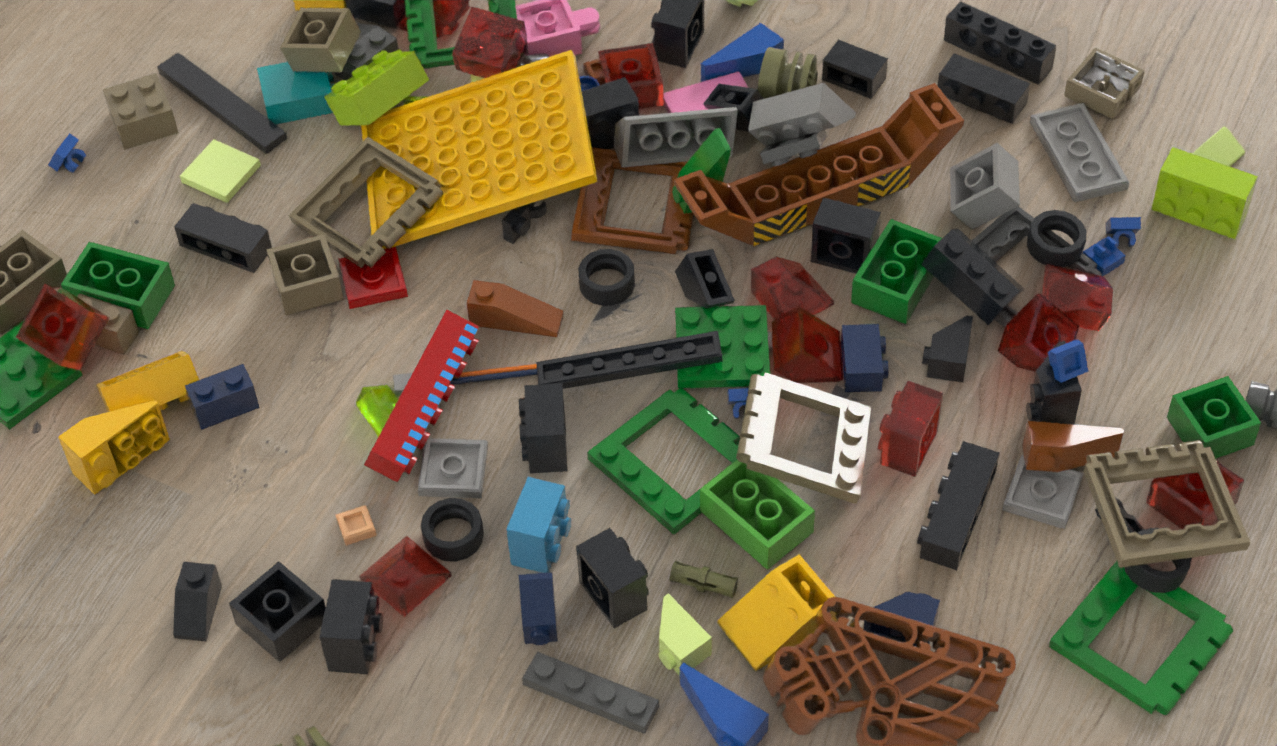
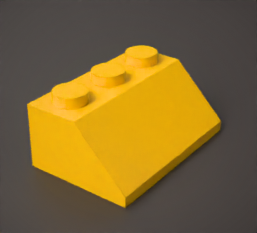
(156, 381)

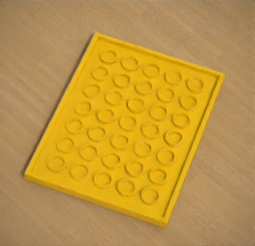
(487, 146)

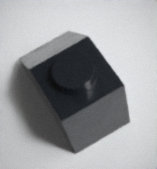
(734, 96)
(704, 279)
(949, 351)
(195, 600)

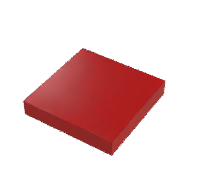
(373, 284)

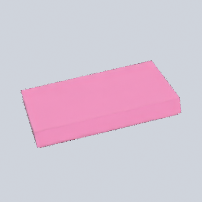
(693, 96)

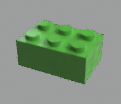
(757, 512)

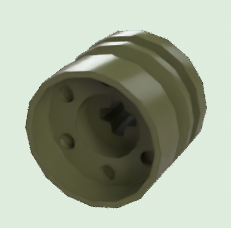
(780, 76)

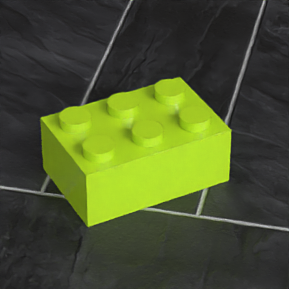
(376, 87)
(1204, 192)

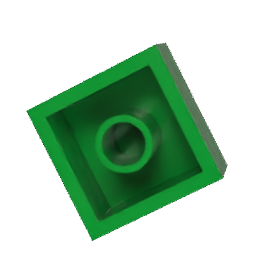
(1215, 416)

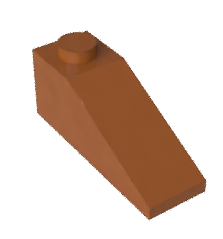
(510, 310)
(1066, 446)

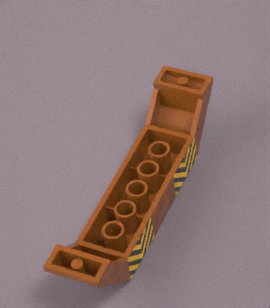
(847, 171)

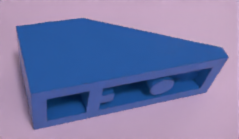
(742, 54)
(724, 713)

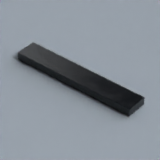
(222, 103)
(631, 361)

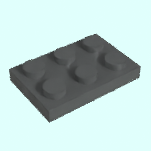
(784, 150)

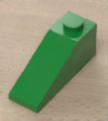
(710, 158)

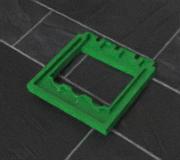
(423, 32)
(638, 479)
(1178, 669)

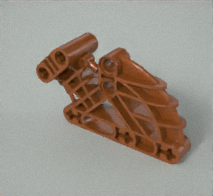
(812, 681)

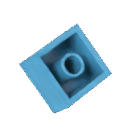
(538, 525)

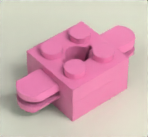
(554, 27)

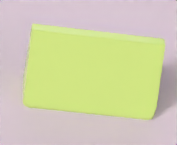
(1221, 148)

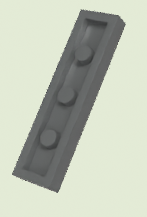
(591, 692)

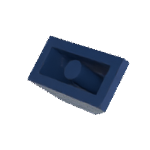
(909, 605)
(538, 608)

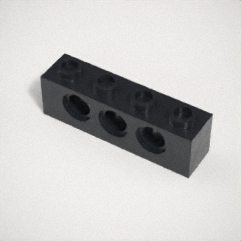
(999, 42)

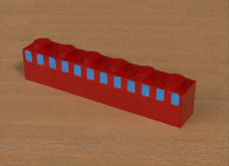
(421, 396)

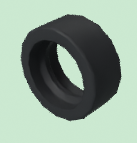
(1062, 222)
(606, 294)
(448, 509)
(1156, 580)

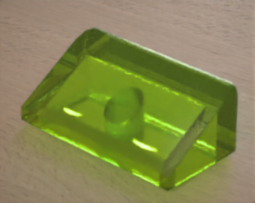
(376, 405)

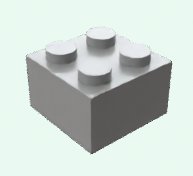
(984, 186)

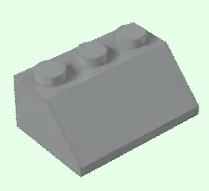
(797, 114)

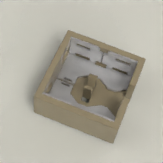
(1104, 83)

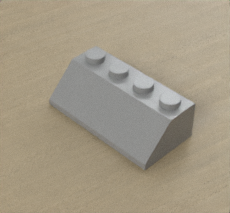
(670, 135)

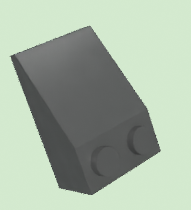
(369, 43)

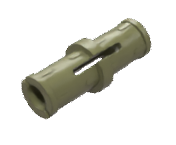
(704, 579)

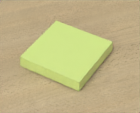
(220, 171)

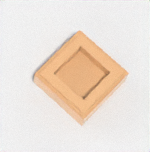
(355, 525)

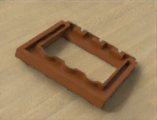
(593, 205)

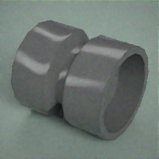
(1263, 403)

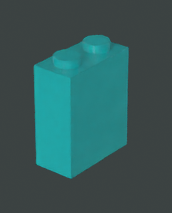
(294, 94)

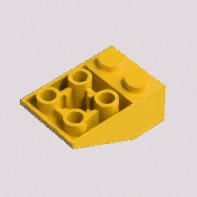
(113, 443)
(776, 612)

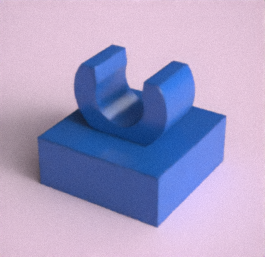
(65, 153)
(1124, 227)
(1106, 255)
(1068, 360)
(737, 397)

